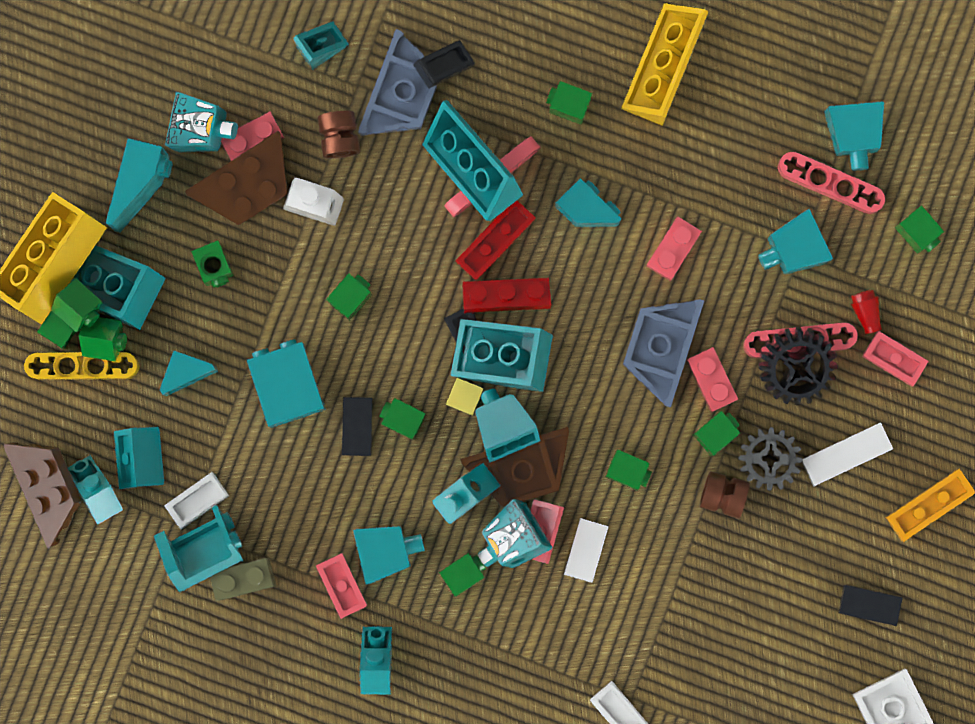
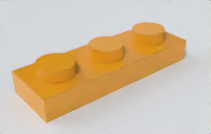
(930, 505)

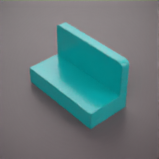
(139, 457)

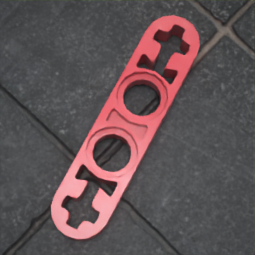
(511, 161)
(833, 177)
(837, 344)

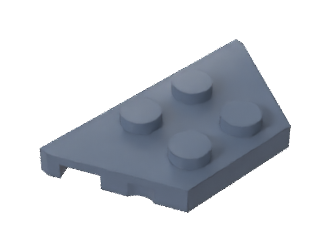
(400, 94)
(661, 346)

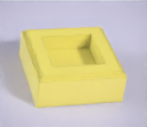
(464, 396)

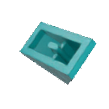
(320, 44)
(184, 371)

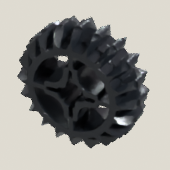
(804, 355)

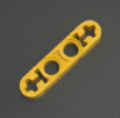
(81, 369)

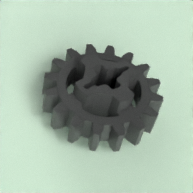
(784, 459)

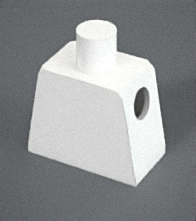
(313, 201)

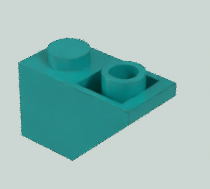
(586, 209)
(94, 490)
(376, 660)

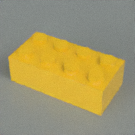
(48, 257)

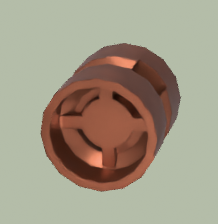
(338, 134)
(724, 494)

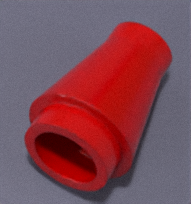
(867, 310)

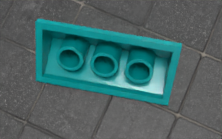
(470, 163)

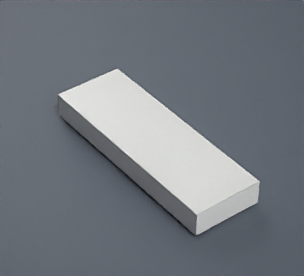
(847, 454)

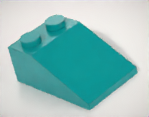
(138, 179)
(121, 285)
(515, 358)

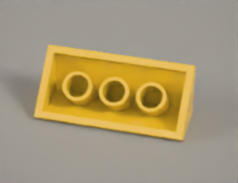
(664, 62)

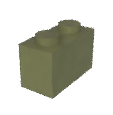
(243, 579)

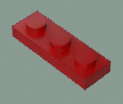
(495, 240)
(506, 295)

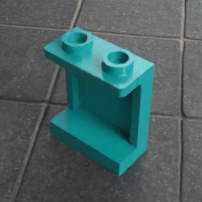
(285, 383)
(200, 551)

